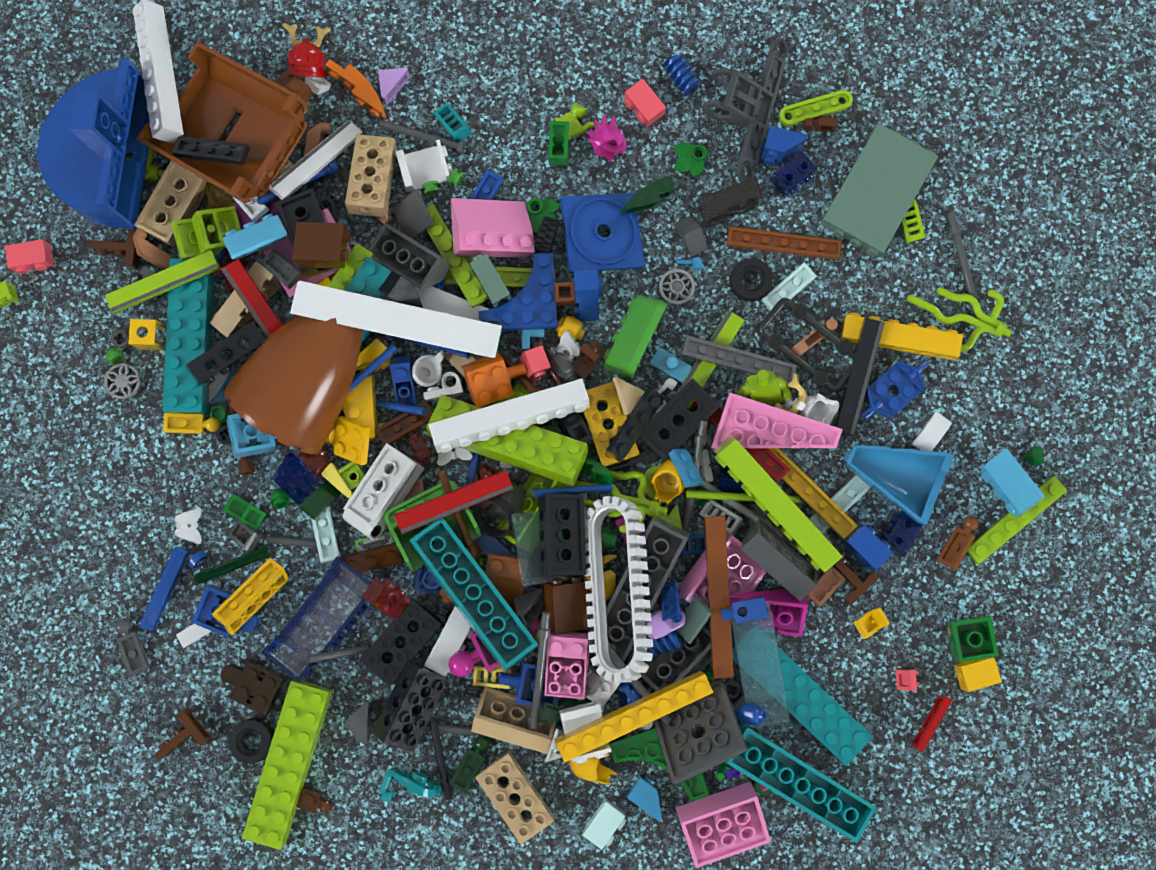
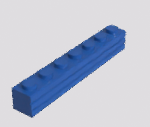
(164, 588)

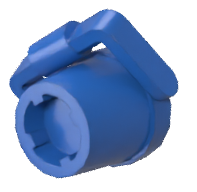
(428, 581)

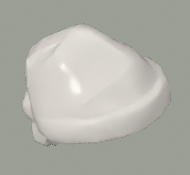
(428, 369)

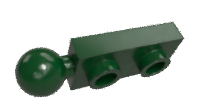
(470, 765)

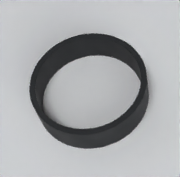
(487, 528)

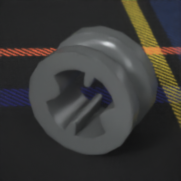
(117, 334)

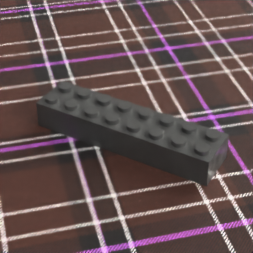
(663, 548)

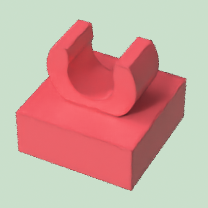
(906, 679)

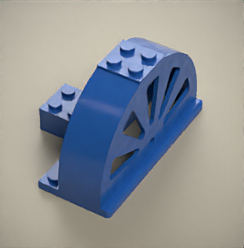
(87, 144)

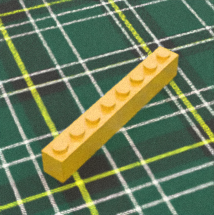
(633, 716)

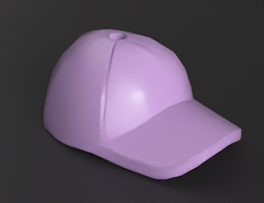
(662, 628)

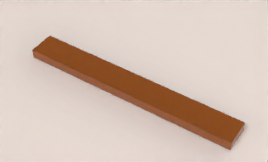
(718, 596)

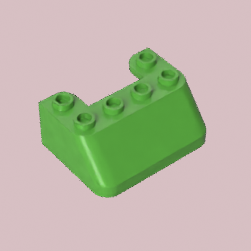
(634, 336)
(402, 540)

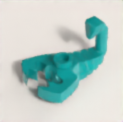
(416, 783)

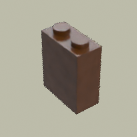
(321, 245)
(567, 605)

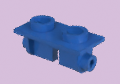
(670, 602)

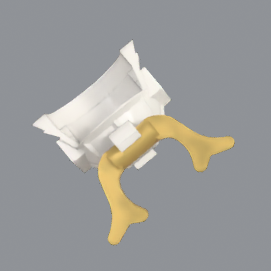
(813, 407)

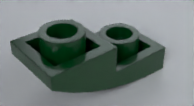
(320, 500)

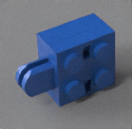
(210, 601)

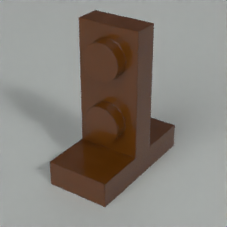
(119, 249)
(588, 358)
(852, 577)
(193, 728)

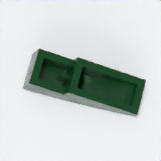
(650, 196)

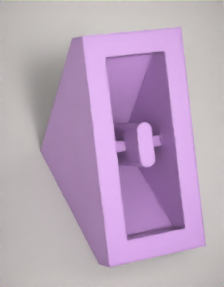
(391, 82)

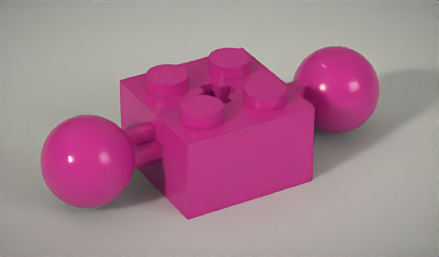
(462, 663)

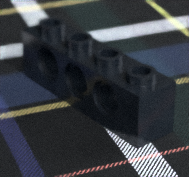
(197, 366)

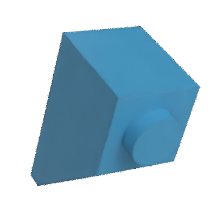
(645, 796)

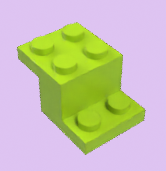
(204, 231)

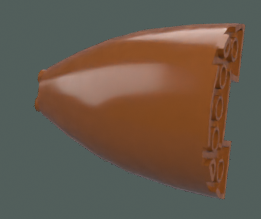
(298, 381)

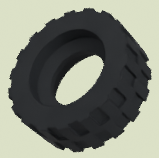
(751, 265)
(236, 736)

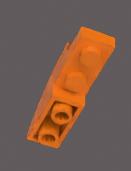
(359, 86)

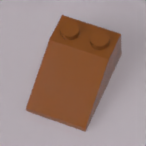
(505, 576)

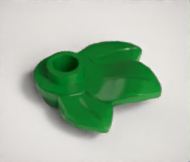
(688, 160)
(546, 208)

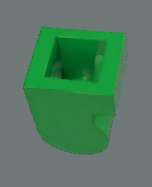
(608, 538)

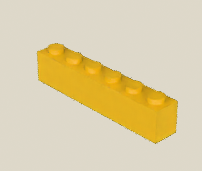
(908, 337)

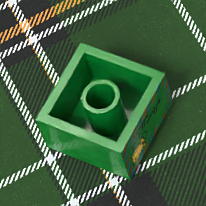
(971, 638)

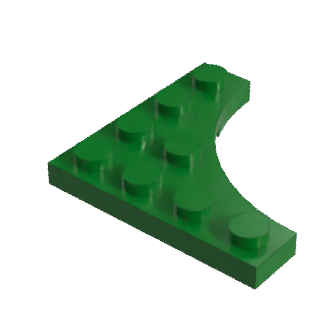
(647, 747)

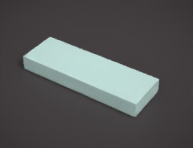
(790, 286)
(325, 537)

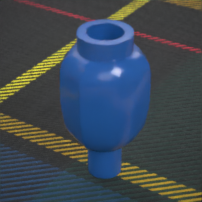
(750, 714)

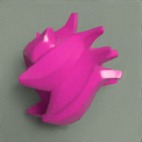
(607, 139)

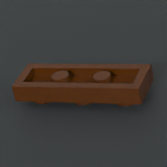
(403, 425)
(374, 557)

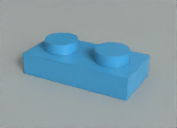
(687, 470)

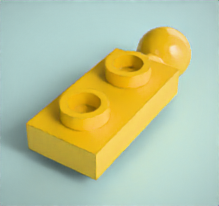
(189, 423)

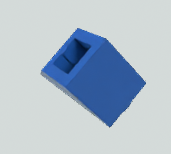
(403, 381)

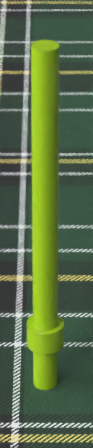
(728, 496)

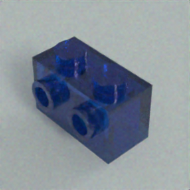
(793, 174)
(901, 533)

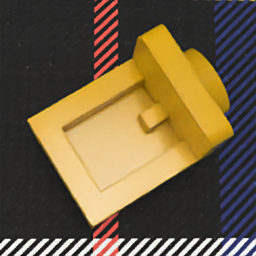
(871, 622)

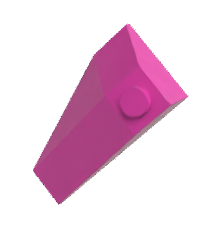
(786, 610)

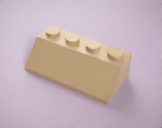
(508, 721)

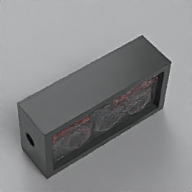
(779, 559)

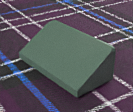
(695, 618)

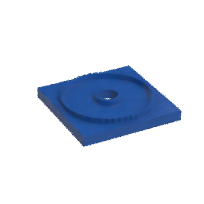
(586, 247)

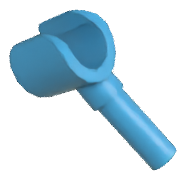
(696, 262)

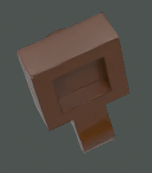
(312, 800)

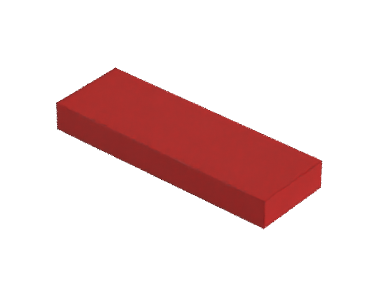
(931, 722)

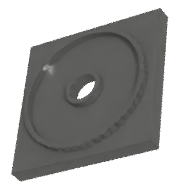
(721, 741)

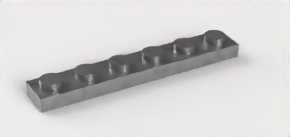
(735, 358)

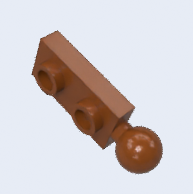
(958, 543)

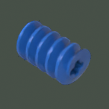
(681, 74)
(664, 643)

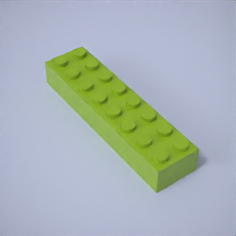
(527, 449)
(780, 506)
(287, 764)

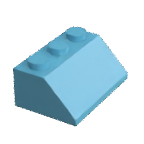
(255, 236)
(1011, 483)

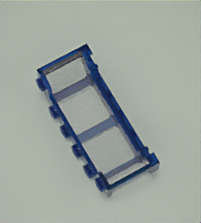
(320, 621)

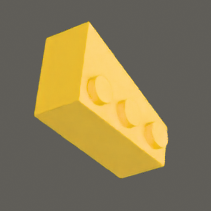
(362, 405)

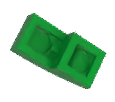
(599, 473)
(244, 511)

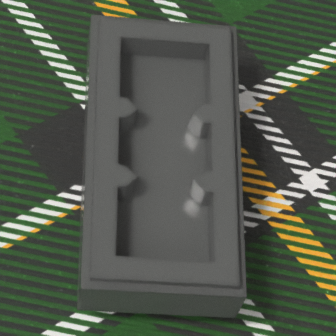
(281, 269)

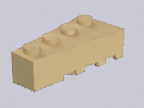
(234, 313)

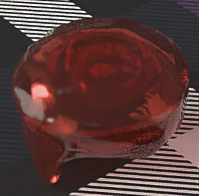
(315, 463)

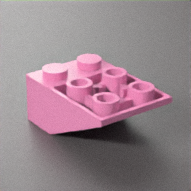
(567, 665)

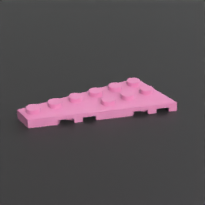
(769, 427)

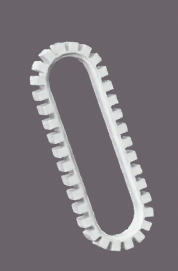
(637, 591)

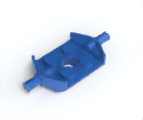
(905, 379)

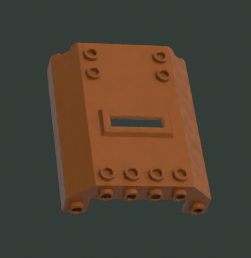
(269, 123)

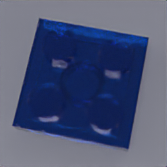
(295, 478)

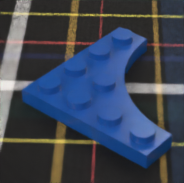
(535, 303)

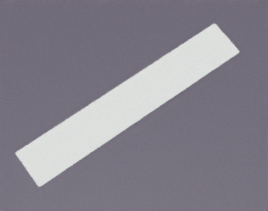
(396, 319)

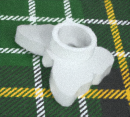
(567, 343)
(445, 458)
(188, 532)

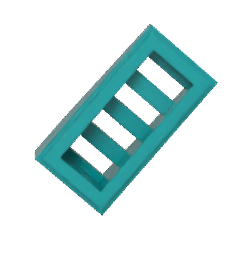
(459, 132)

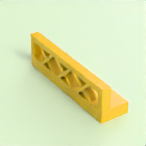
(250, 594)

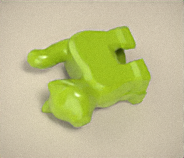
(575, 128)

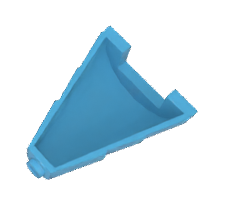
(902, 476)

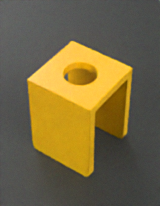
(148, 341)
(977, 674)

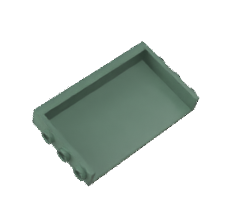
(879, 190)

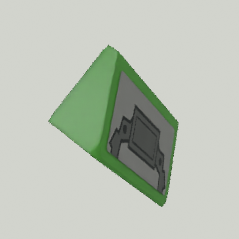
(366, 543)

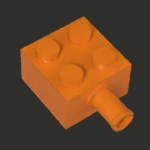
(490, 379)

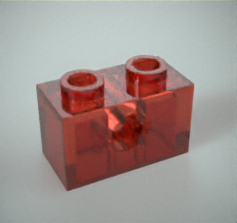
(386, 598)

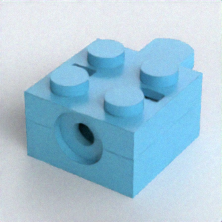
(247, 439)

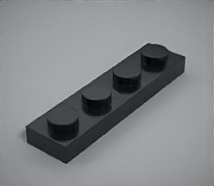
(211, 150)
(635, 424)

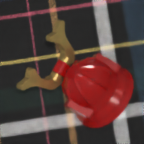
(306, 56)

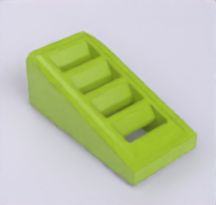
(917, 220)

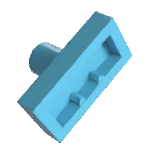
(526, 334)
(670, 365)

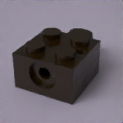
(252, 686)

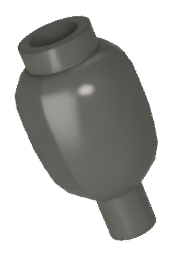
(561, 364)

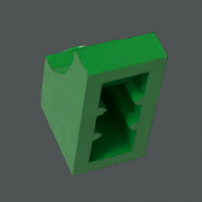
(558, 143)

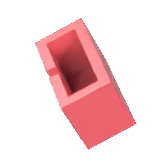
(644, 102)
(29, 255)
(535, 363)

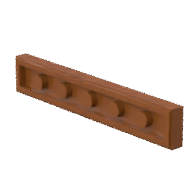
(784, 243)

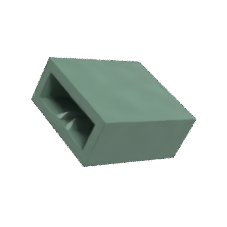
(490, 280)

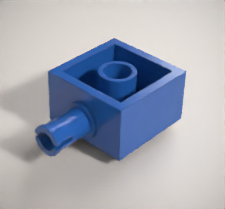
(524, 684)

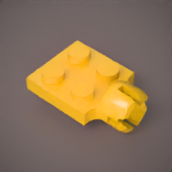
(350, 440)

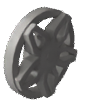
(677, 286)
(122, 381)

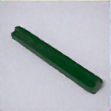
(231, 565)

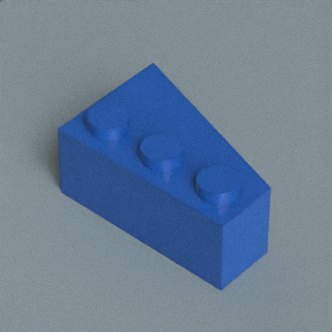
(587, 292)

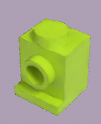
(7, 294)
(348, 470)

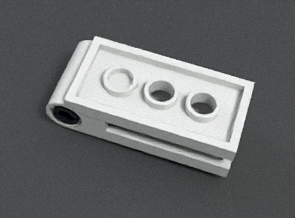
(380, 490)

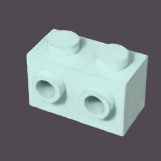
(604, 824)

